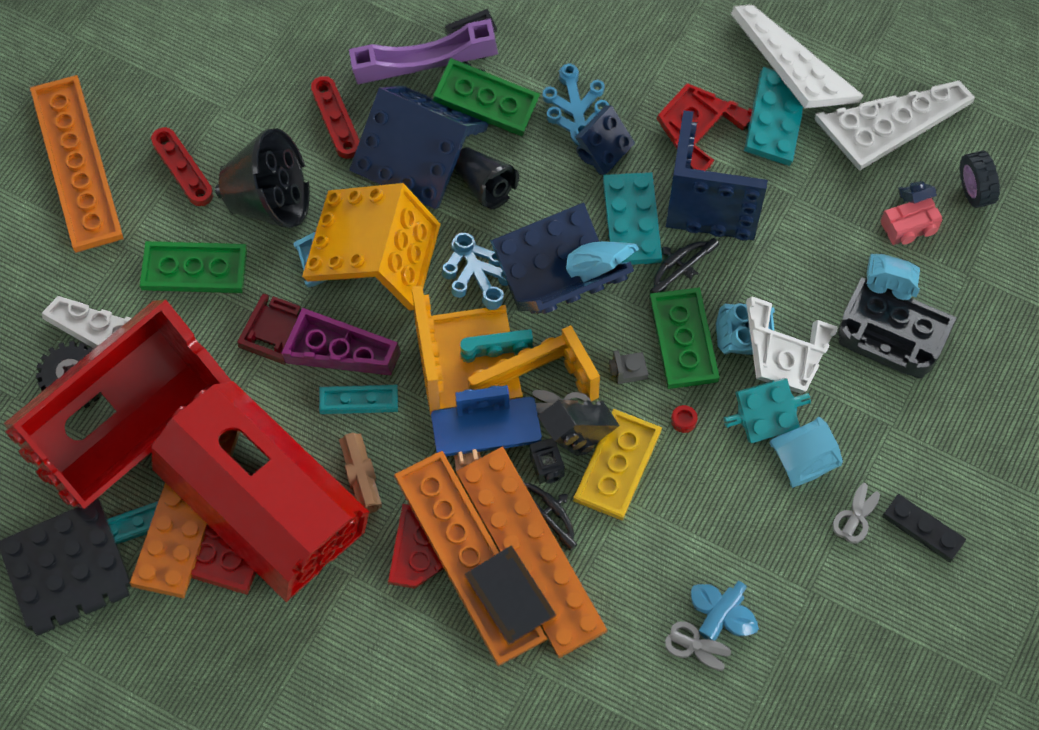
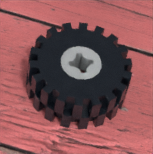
(60, 362)

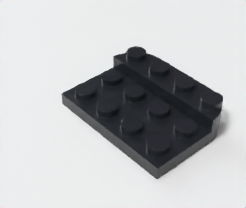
(894, 330)

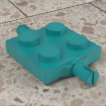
(767, 410)

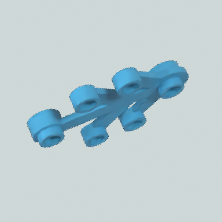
(573, 107)
(465, 246)

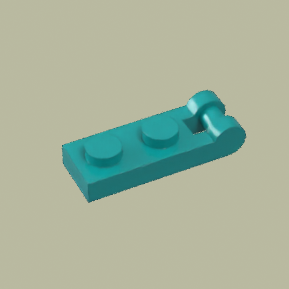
(495, 344)

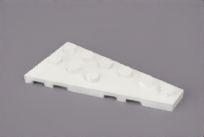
(801, 71)
(889, 122)

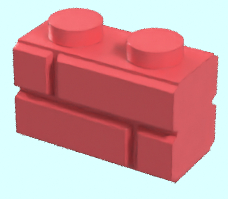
(910, 221)

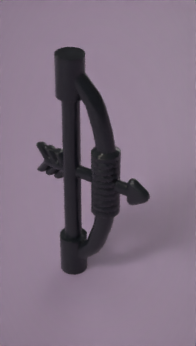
(707, 247)
(554, 505)

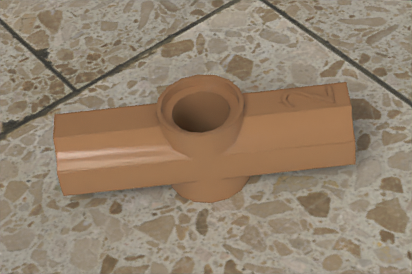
(360, 471)

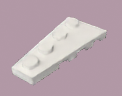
(81, 321)

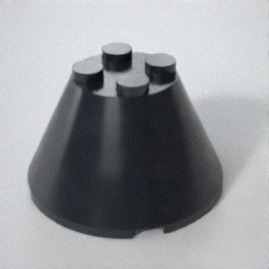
(266, 181)

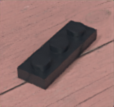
(924, 528)

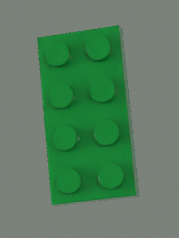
(486, 97)
(193, 267)
(684, 338)

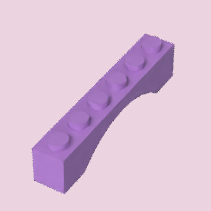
(382, 62)

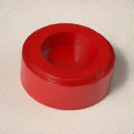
(684, 418)

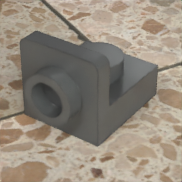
(628, 367)

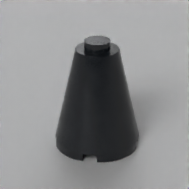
(487, 177)

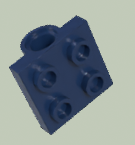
(604, 140)

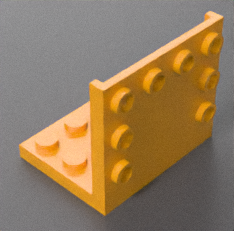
(374, 234)
(441, 353)

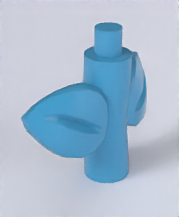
(723, 611)

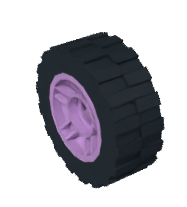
(979, 179)

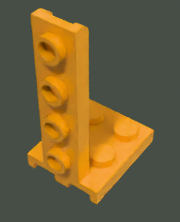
(528, 359)

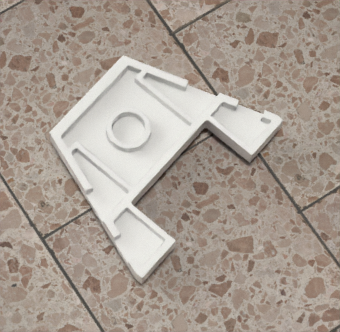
(781, 355)

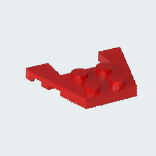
(706, 112)

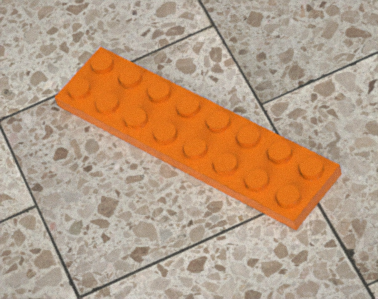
(76, 164)
(516, 521)
(173, 540)
(458, 542)

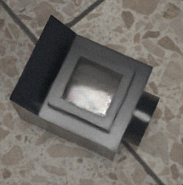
(547, 461)

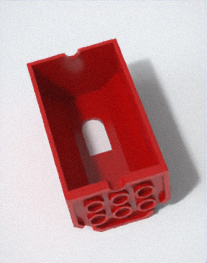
(145, 376)
(281, 518)

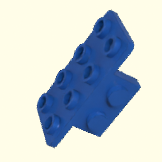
(485, 422)

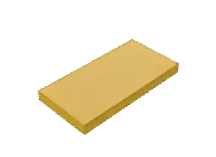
(618, 466)

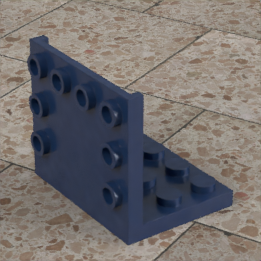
(412, 142)
(712, 200)
(537, 261)

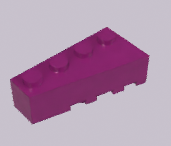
(337, 345)

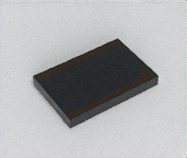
(510, 595)

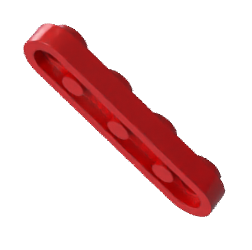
(335, 116)
(182, 166)

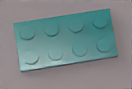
(774, 119)
(633, 215)

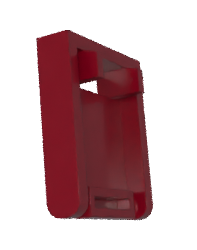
(271, 325)

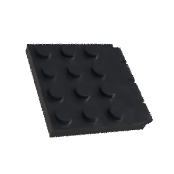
(65, 567)

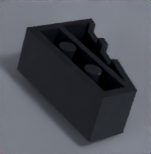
(578, 425)

